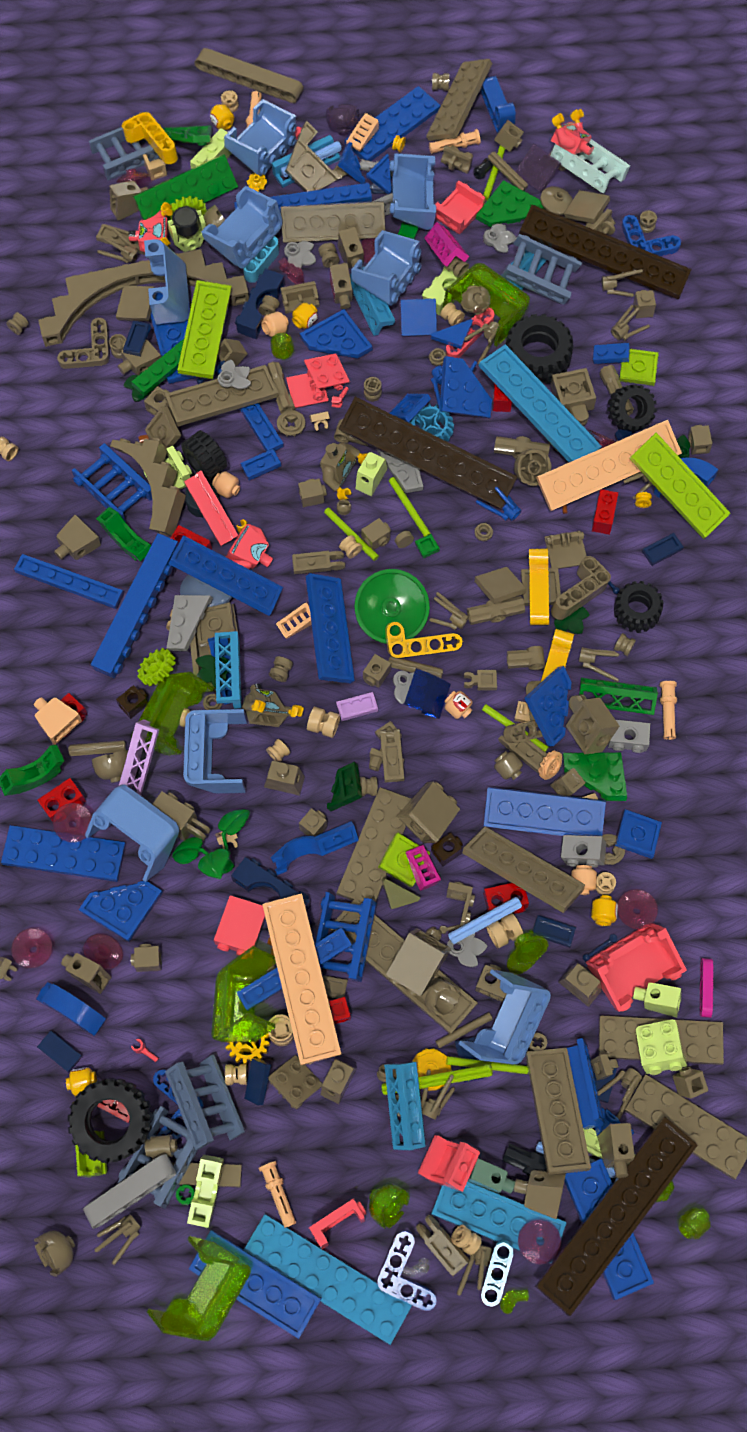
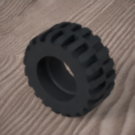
(547, 331)
(82, 1129)

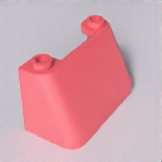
(634, 962)

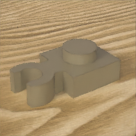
(484, 680)

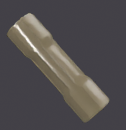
(611, 380)
(284, 399)

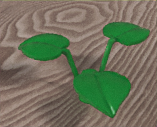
(218, 861)

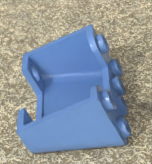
(264, 138)
(390, 268)
(175, 301)

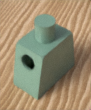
(482, 1175)

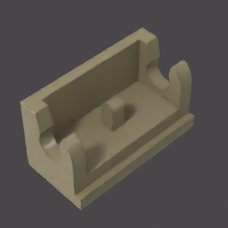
(294, 295)

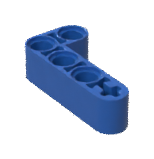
(496, 104)

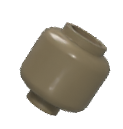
(508, 765)

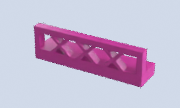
(447, 241)

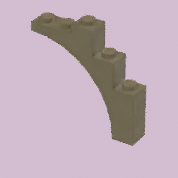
(166, 497)

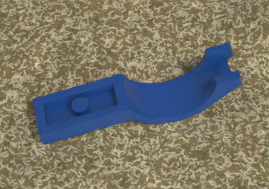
(321, 845)

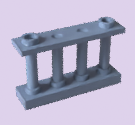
(119, 166)
(537, 284)
(189, 1105)
(183, 1156)

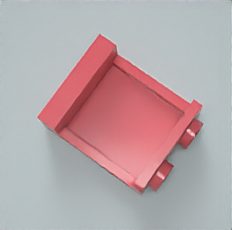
(459, 207)
(239, 925)
(449, 1163)
(334, 1218)

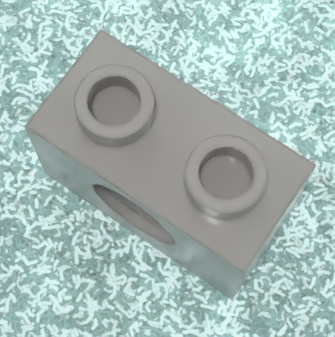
(639, 732)
(574, 844)

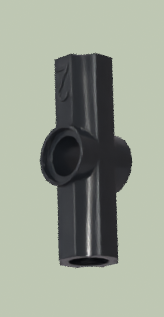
(524, 1160)

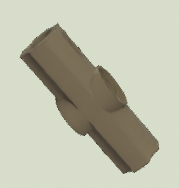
(516, 446)
(497, 611)

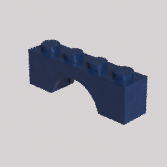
(250, 319)
(251, 876)

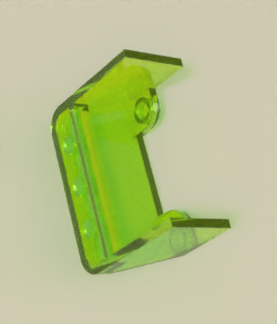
(505, 298)
(167, 705)
(230, 1017)
(211, 1297)

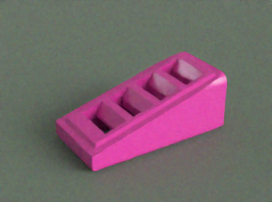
(428, 865)

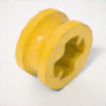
(398, 143)
(643, 499)

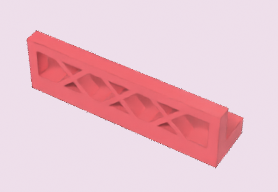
(211, 508)

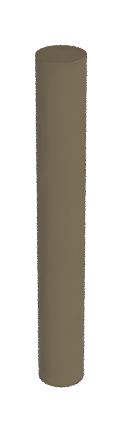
(464, 1030)

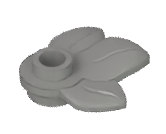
(498, 237)
(302, 253)
(236, 376)
(401, 688)
(469, 950)

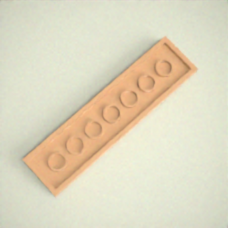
(599, 468)
(301, 979)

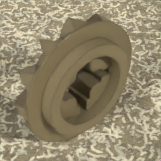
(291, 416)
(618, 853)

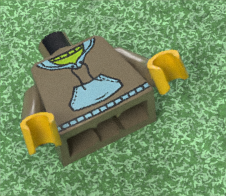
(337, 465)
(266, 709)

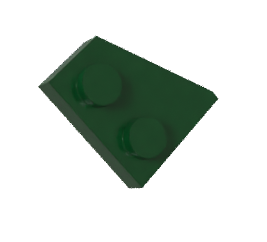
(346, 787)

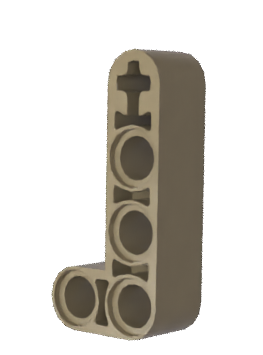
(594, 582)

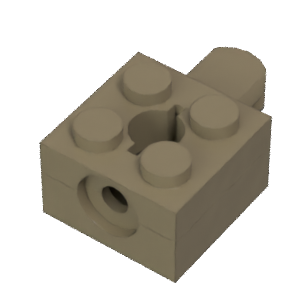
(575, 393)
(591, 724)
(182, 814)

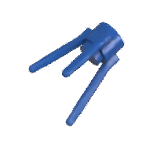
(437, 378)
(510, 510)

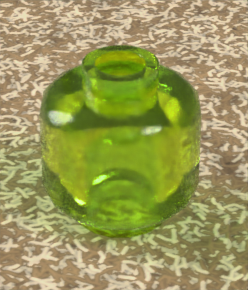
(282, 346)
(694, 1223)

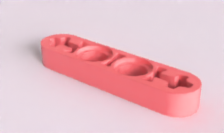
(477, 320)

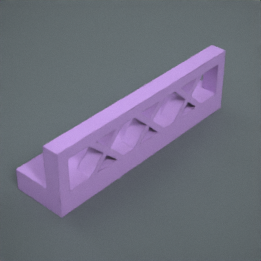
(134, 755)

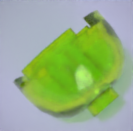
(387, 1203)

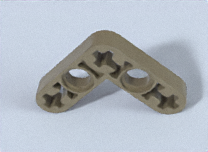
(92, 353)
(520, 727)

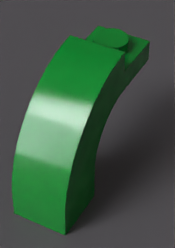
(123, 534)
(32, 775)

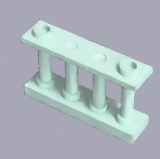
(589, 173)

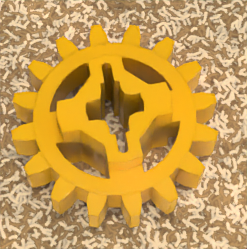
(242, 1047)

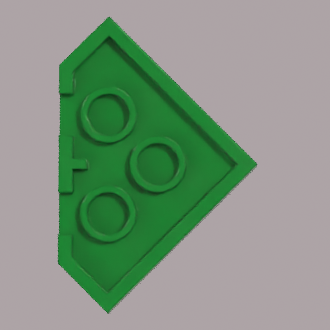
(192, 134)
(507, 205)
(600, 772)

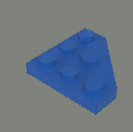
(337, 336)
(462, 391)
(550, 705)
(121, 907)

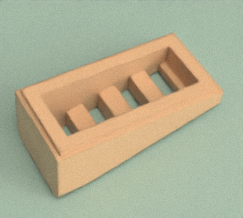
(367, 122)
(293, 616)

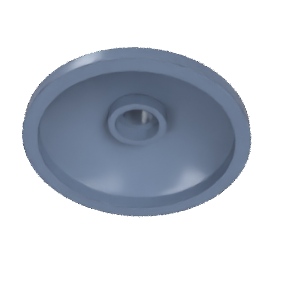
(193, 586)

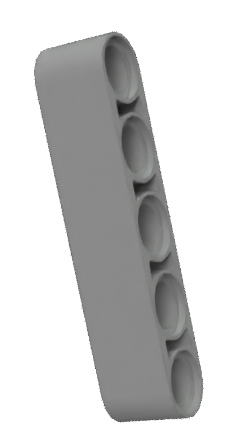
(129, 1191)

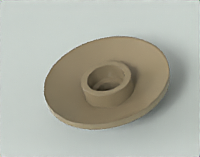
(555, 200)

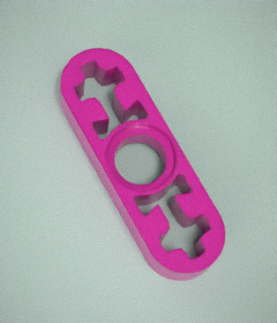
(706, 988)

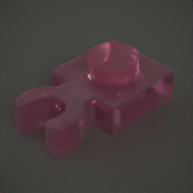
(294, 273)

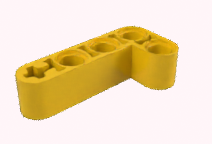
(147, 127)
(539, 586)
(423, 641)
(558, 652)

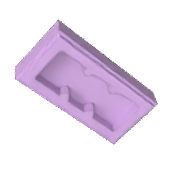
(357, 706)

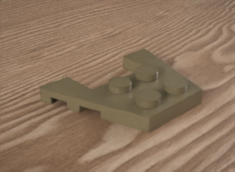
(307, 167)

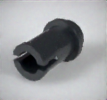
(480, 171)

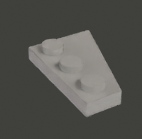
(405, 474)
(185, 619)

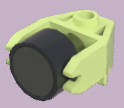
(187, 228)

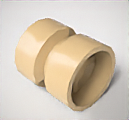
(323, 722)
(504, 931)
(283, 1033)

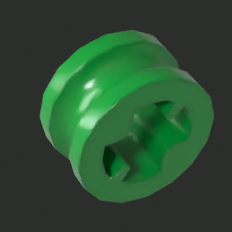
(182, 1189)

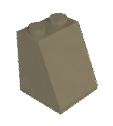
(429, 813)
(417, 962)

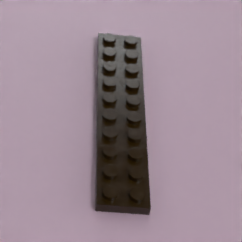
(605, 251)
(427, 452)
(616, 1217)

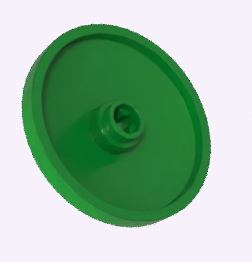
(389, 598)

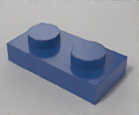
(611, 353)
(260, 464)

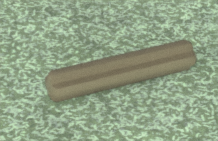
(505, 169)
(410, 666)
(96, 748)

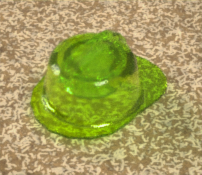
(527, 950)

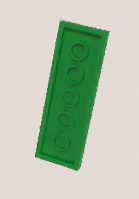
(202, 181)

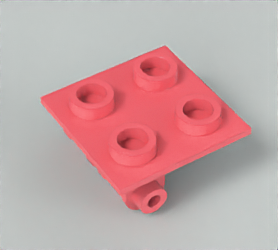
(327, 371)
(305, 391)

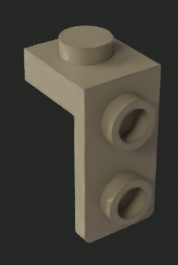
(463, 893)

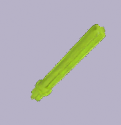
(459, 1076)

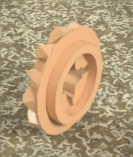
(550, 765)

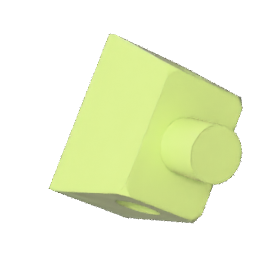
(373, 469)
(667, 1001)

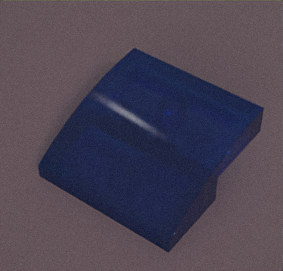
(427, 693)

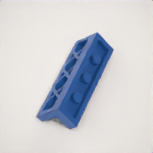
(585, 1085)

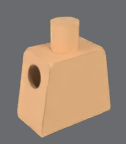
(56, 718)

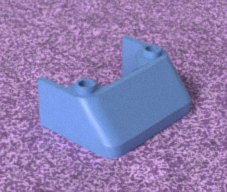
(200, 729)
(139, 821)
(515, 1022)

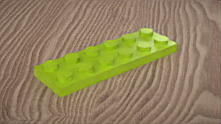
(204, 329)
(679, 485)

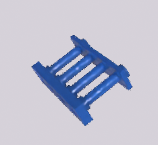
(119, 467)
(362, 930)

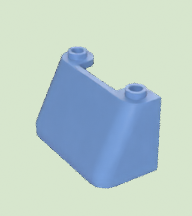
(413, 189)
(247, 227)

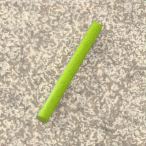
(493, 174)
(406, 502)
(348, 531)
(506, 722)
(495, 1065)

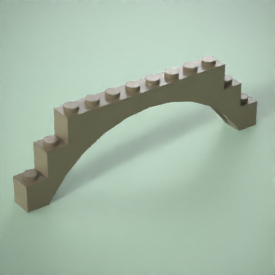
(90, 288)

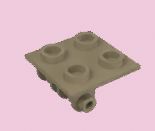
(565, 549)
(295, 1082)

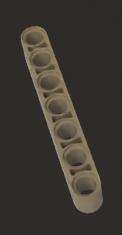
(249, 75)

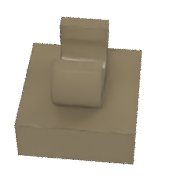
(4, 967)
(603, 1066)

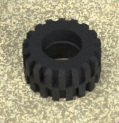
(645, 407)
(204, 454)
(639, 593)

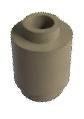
(160, 1145)

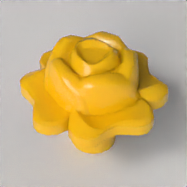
(257, 182)

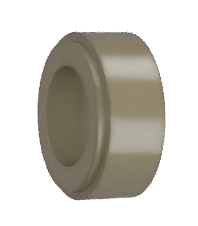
(404, 539)

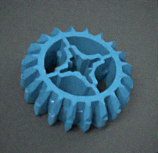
(428, 421)

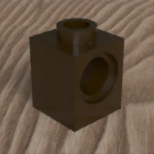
(132, 709)
(443, 856)

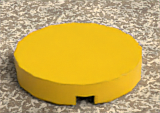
(431, 1060)

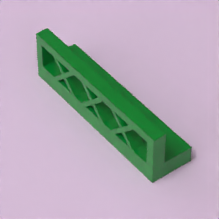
(621, 690)

